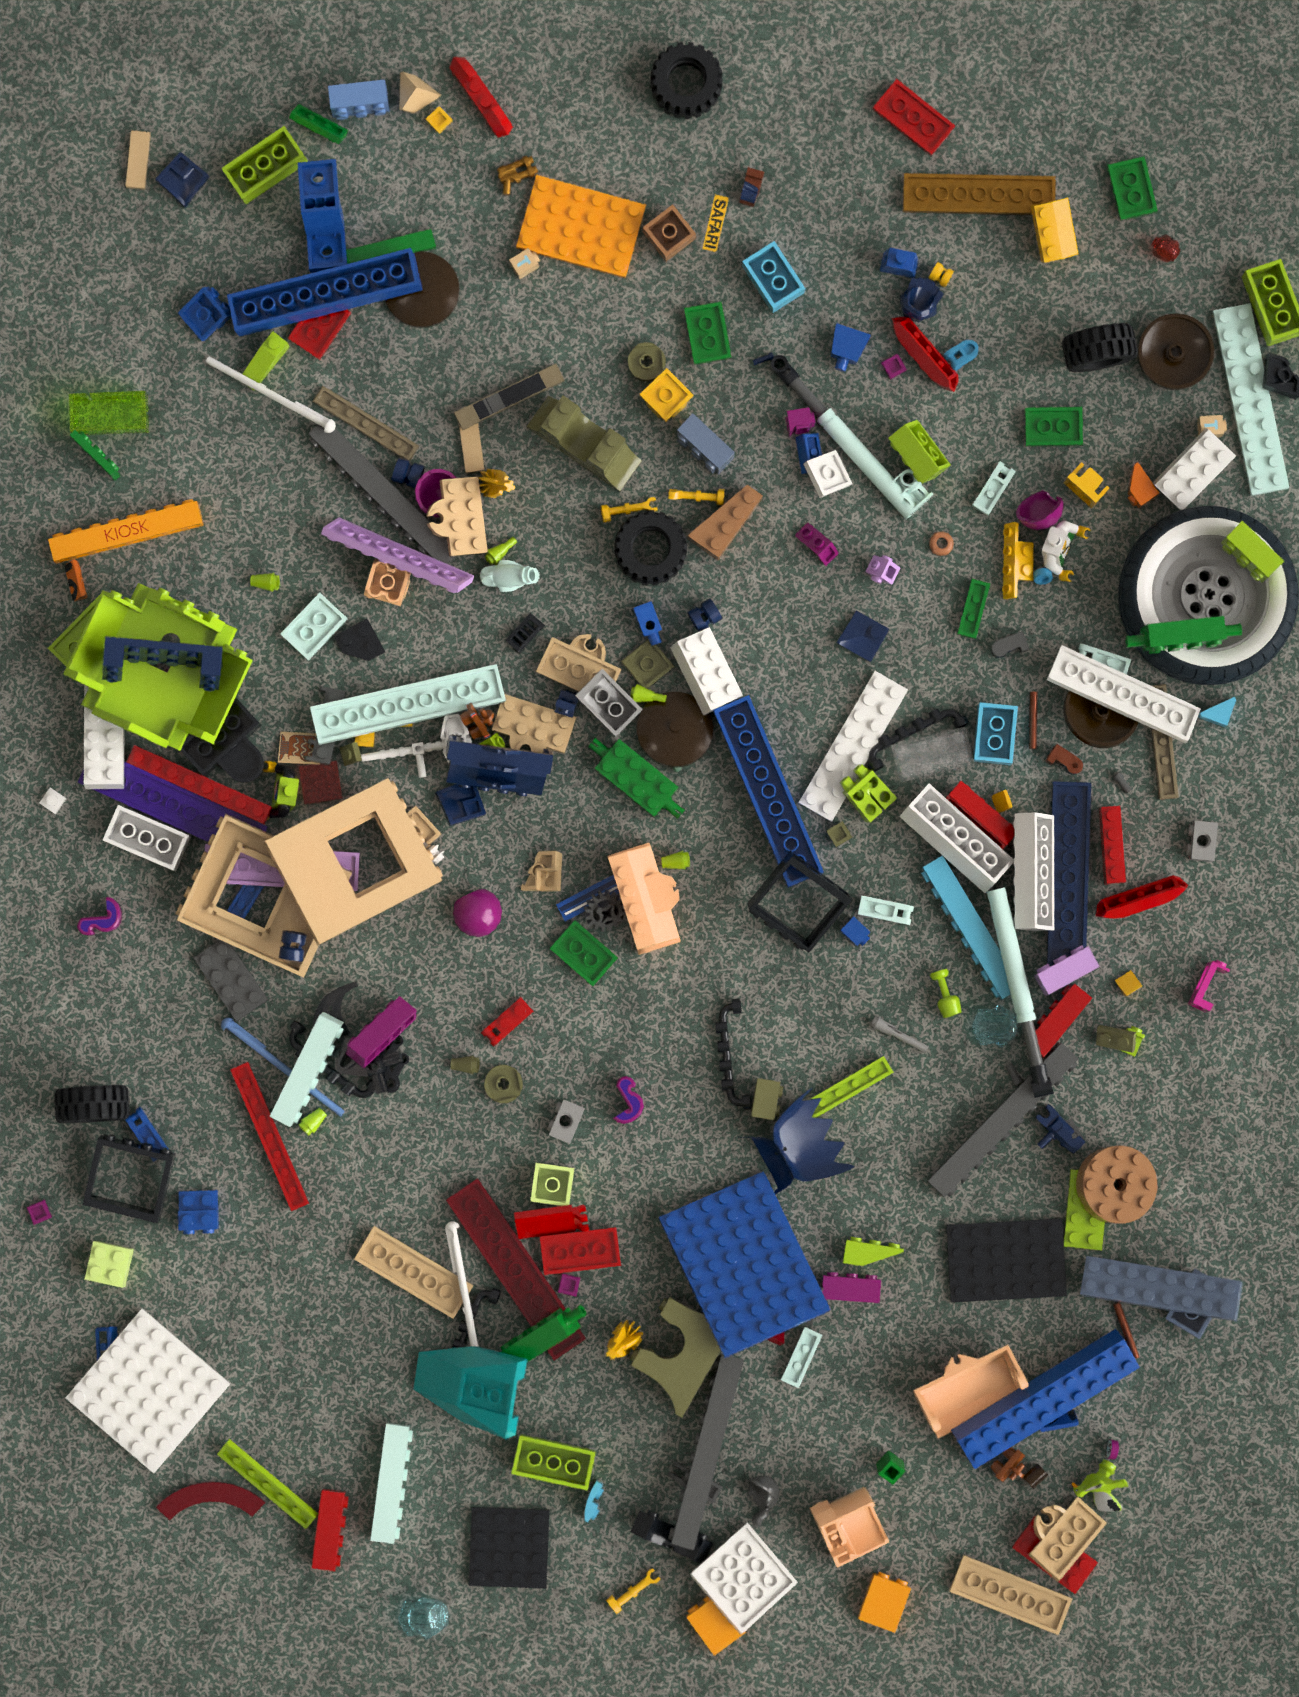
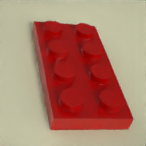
(913, 117)
(580, 1251)
(1073, 1577)

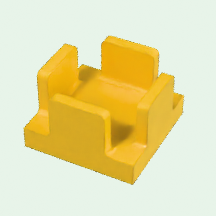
(666, 396)
(1086, 485)

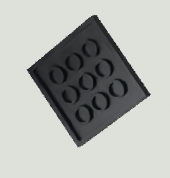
(509, 1547)

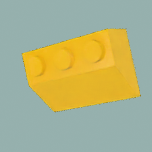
(1054, 230)

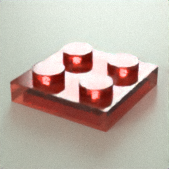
(320, 783)

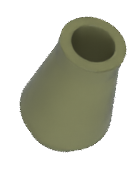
(466, 1064)

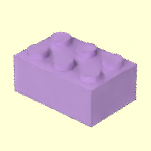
(1066, 970)

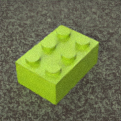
(919, 451)
(1251, 552)

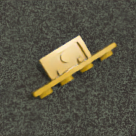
(1017, 560)

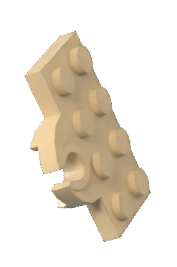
(460, 516)
(575, 664)
(533, 725)
(1064, 1536)

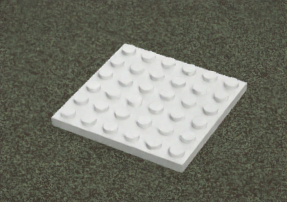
(148, 1390)

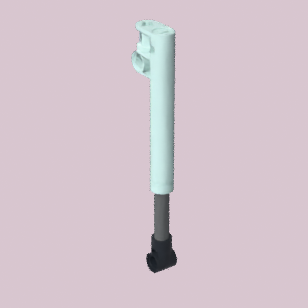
(903, 496)
(1018, 988)

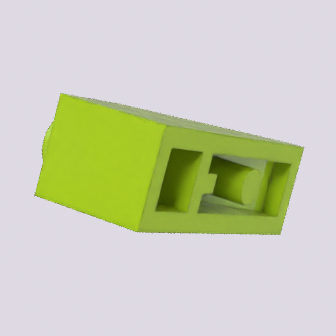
(266, 358)

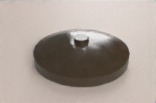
(436, 299)
(1175, 351)
(1095, 723)
(674, 731)

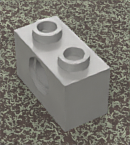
(1209, 832)
(565, 1133)

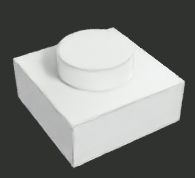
(52, 800)

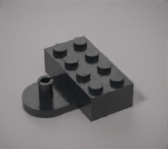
(231, 748)

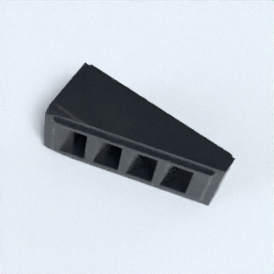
(515, 645)

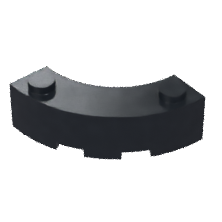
(657, 1530)

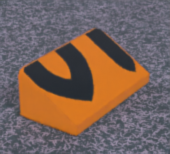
(75, 580)

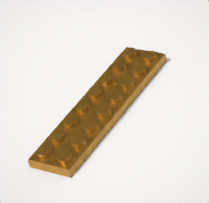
(975, 193)

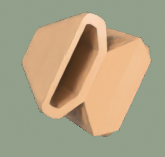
(387, 583)

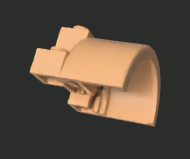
(849, 1526)

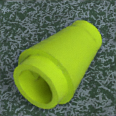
(266, 581)
(676, 860)
(312, 1121)

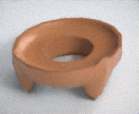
(933, 543)

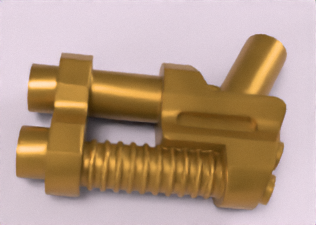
(508, 173)

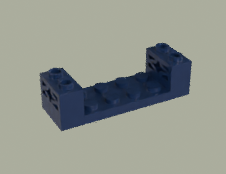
(156, 652)

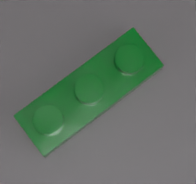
(318, 124)
(973, 609)

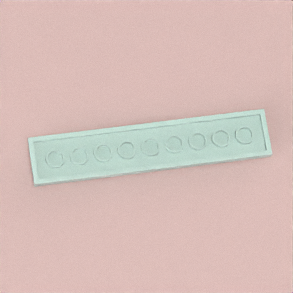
(1249, 400)
(407, 704)

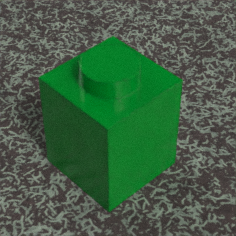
(890, 1467)

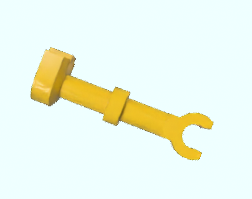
(698, 496)
(627, 509)
(632, 1592)

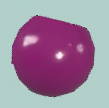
(428, 488)
(1040, 511)
(477, 913)

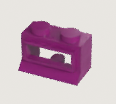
(799, 421)

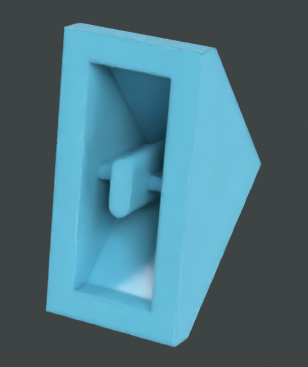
(1220, 713)

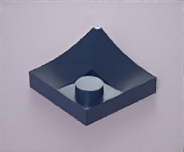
(182, 179)
(863, 636)
(460, 804)

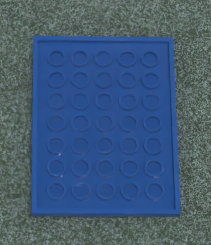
(744, 1264)

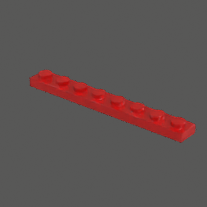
(199, 784)
(269, 1136)

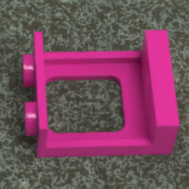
(1203, 983)

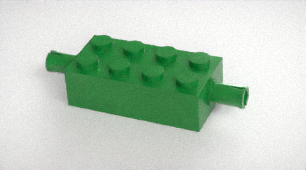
(1182, 634)
(636, 778)
(544, 1333)

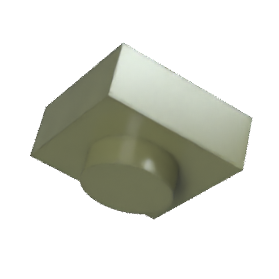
(350, 754)
(839, 834)

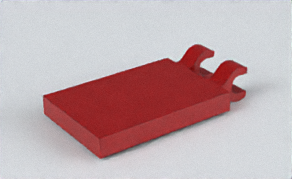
(319, 332)
(550, 1221)

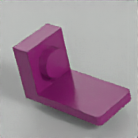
(817, 543)

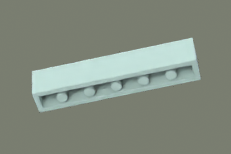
(307, 1069)
(390, 1483)

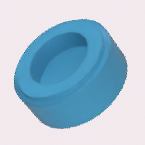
(1042, 576)

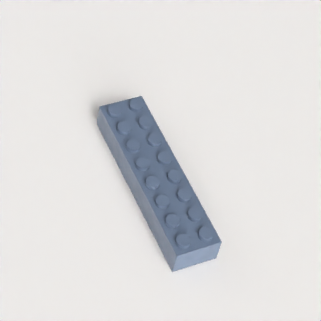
(1161, 1288)

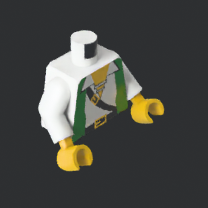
(1057, 546)

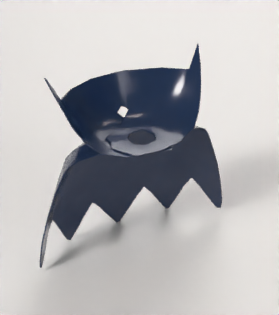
(806, 1153)

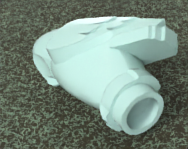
(508, 575)

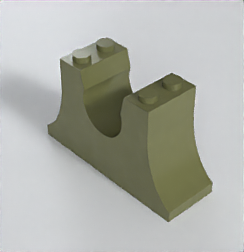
(586, 443)
(686, 1370)

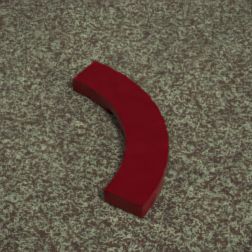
(210, 1492)

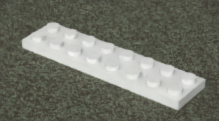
(1123, 694)
(853, 744)

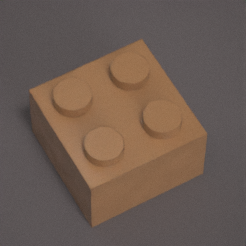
(669, 233)

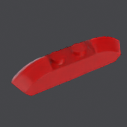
(480, 96)
(924, 353)
(1141, 898)

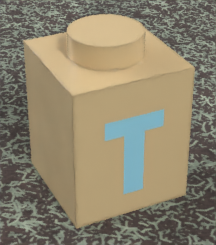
(524, 263)
(1213, 423)

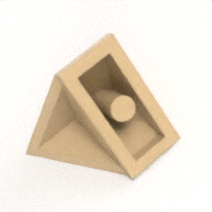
(415, 93)

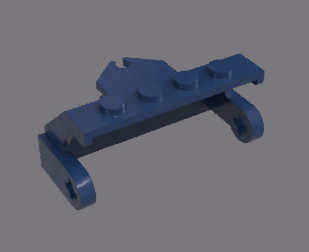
(497, 767)

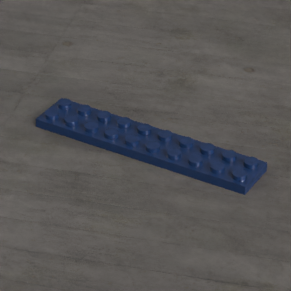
(1071, 867)

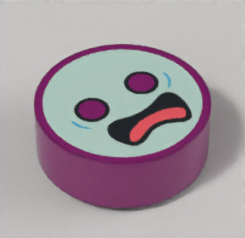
(1112, 1449)

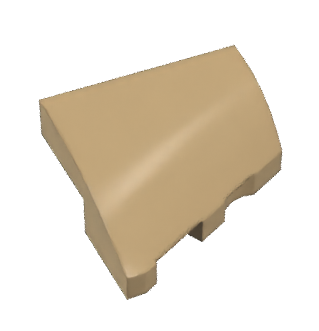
(545, 873)

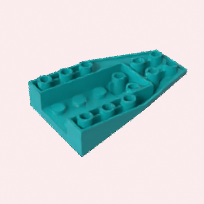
(472, 1385)

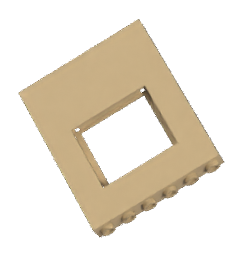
(319, 881)
(203, 914)

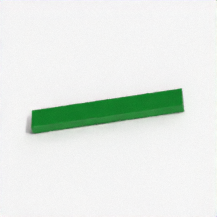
(417, 241)

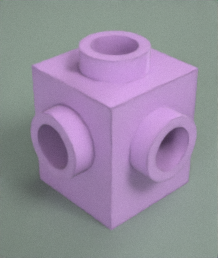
(882, 569)

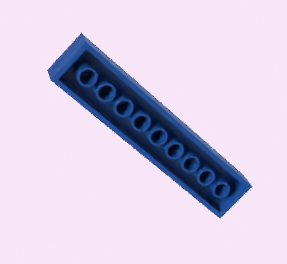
(324, 292)
(766, 786)
(1045, 1398)

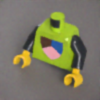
(284, 789)

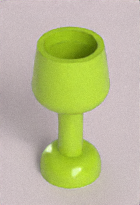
(948, 1004)

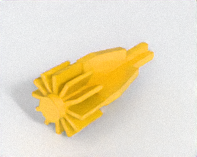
(495, 483)
(624, 1340)

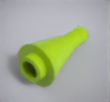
(496, 553)
(642, 694)

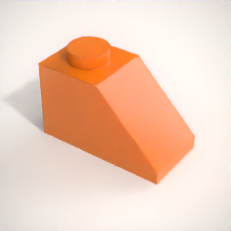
(1141, 488)

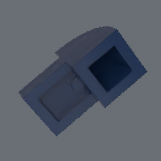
(566, 703)

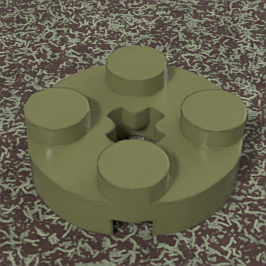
(653, 353)
(494, 1077)

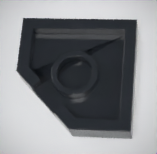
(1279, 376)
(360, 641)

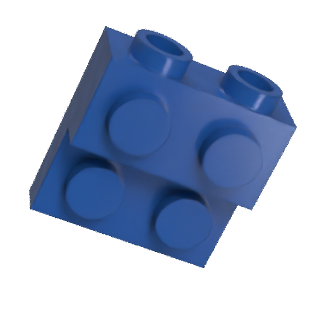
(205, 313)
(198, 1211)

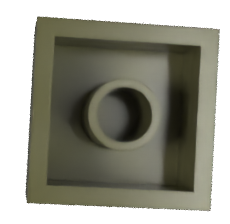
(766, 1098)

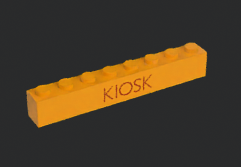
(125, 532)

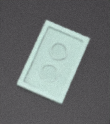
(314, 626)

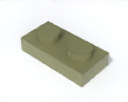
(1116, 1038)

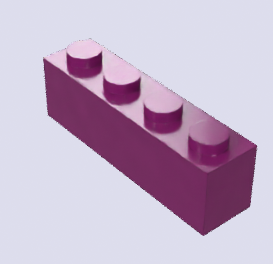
(381, 1032)

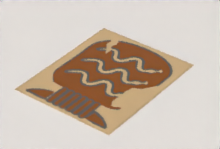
(294, 747)

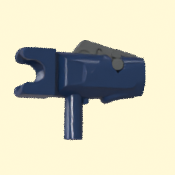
(1063, 1130)

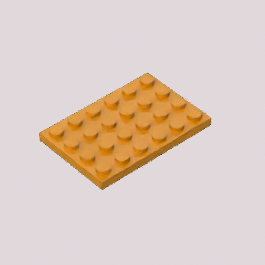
(581, 226)

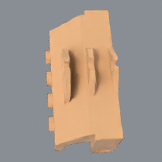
(646, 898)
(969, 1389)

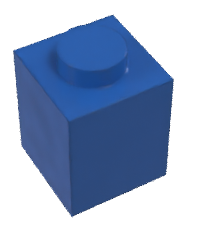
(855, 932)

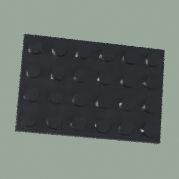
(1006, 1260)

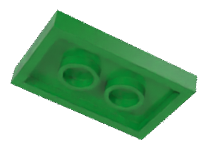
(1132, 188)
(707, 333)
(1053, 426)
(96, 454)
(583, 953)

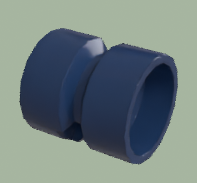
(407, 473)
(710, 611)
(292, 953)

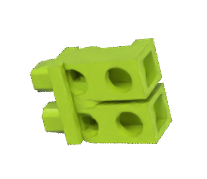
(867, 793)

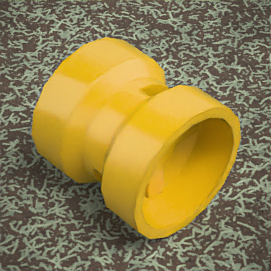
(937, 272)

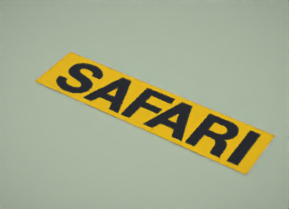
(715, 223)

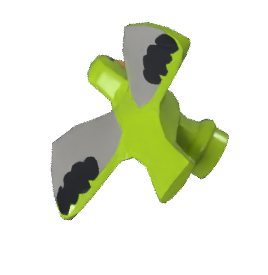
(1101, 1487)

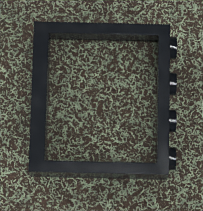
(785, 931)
(123, 1208)

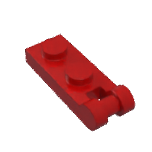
(507, 1021)

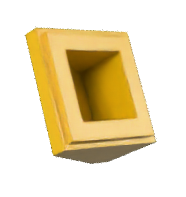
(1002, 801)
(1128, 983)

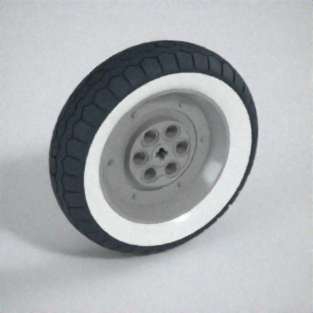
(1173, 557)

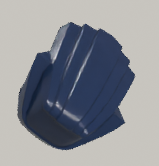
(920, 299)

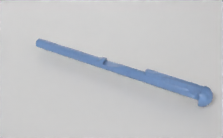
(260, 1048)

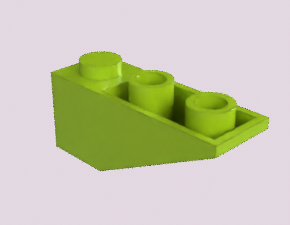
(864, 1253)

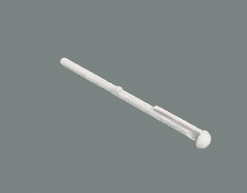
(328, 424)
(457, 1265)

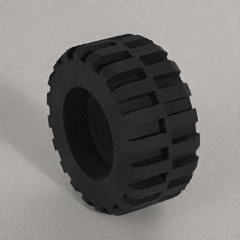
(681, 56)
(1099, 347)
(650, 522)
(91, 1104)

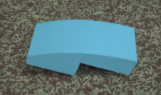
(591, 1506)

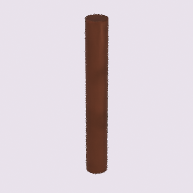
(1033, 721)
(1125, 1329)

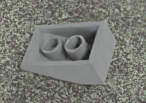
(608, 703)

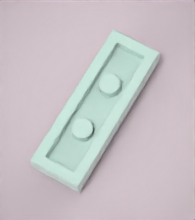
(801, 1357)

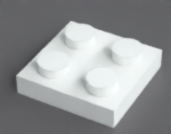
(827, 473)

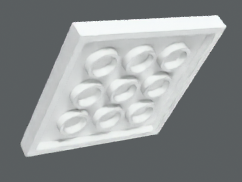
(743, 1578)

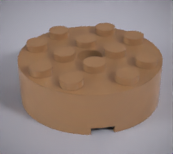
(1135, 1179)

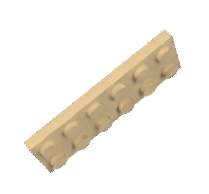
(412, 1271)
(1010, 1594)

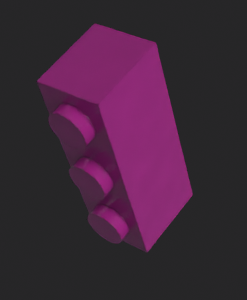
(851, 1287)

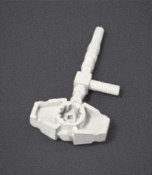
(451, 725)

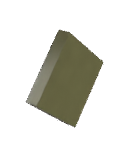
(647, 664)

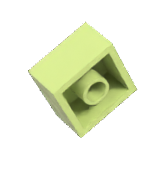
(552, 1184)
(109, 1264)

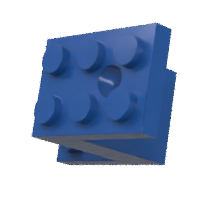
(322, 214)

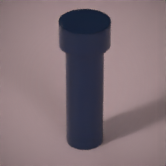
(764, 358)

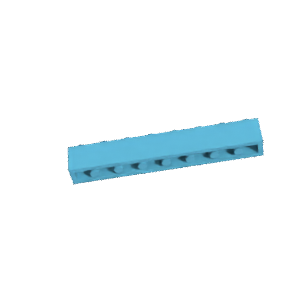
(968, 924)

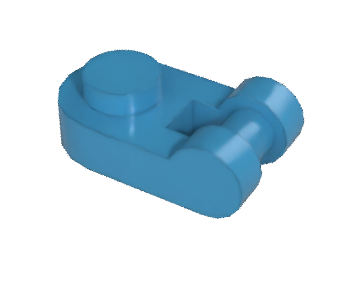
(967, 350)

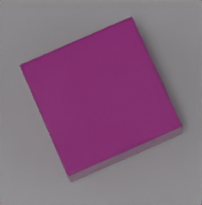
(893, 366)
(39, 1212)
(569, 1285)

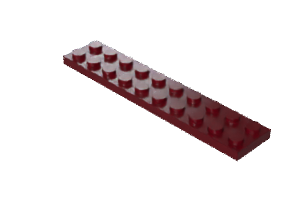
(509, 1259)

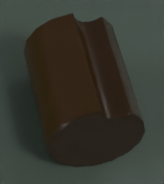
(1035, 1476)

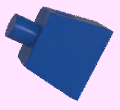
(899, 262)
(847, 346)
(647, 613)

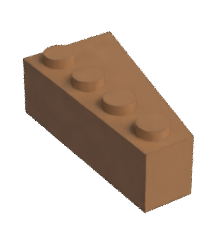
(723, 525)

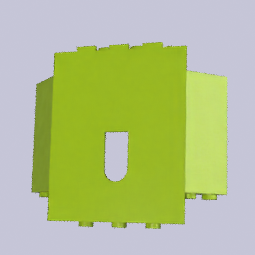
(149, 700)

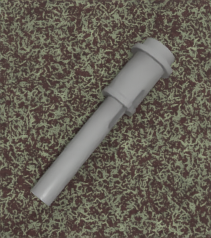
(889, 1030)

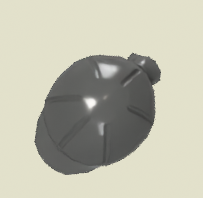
(765, 1495)

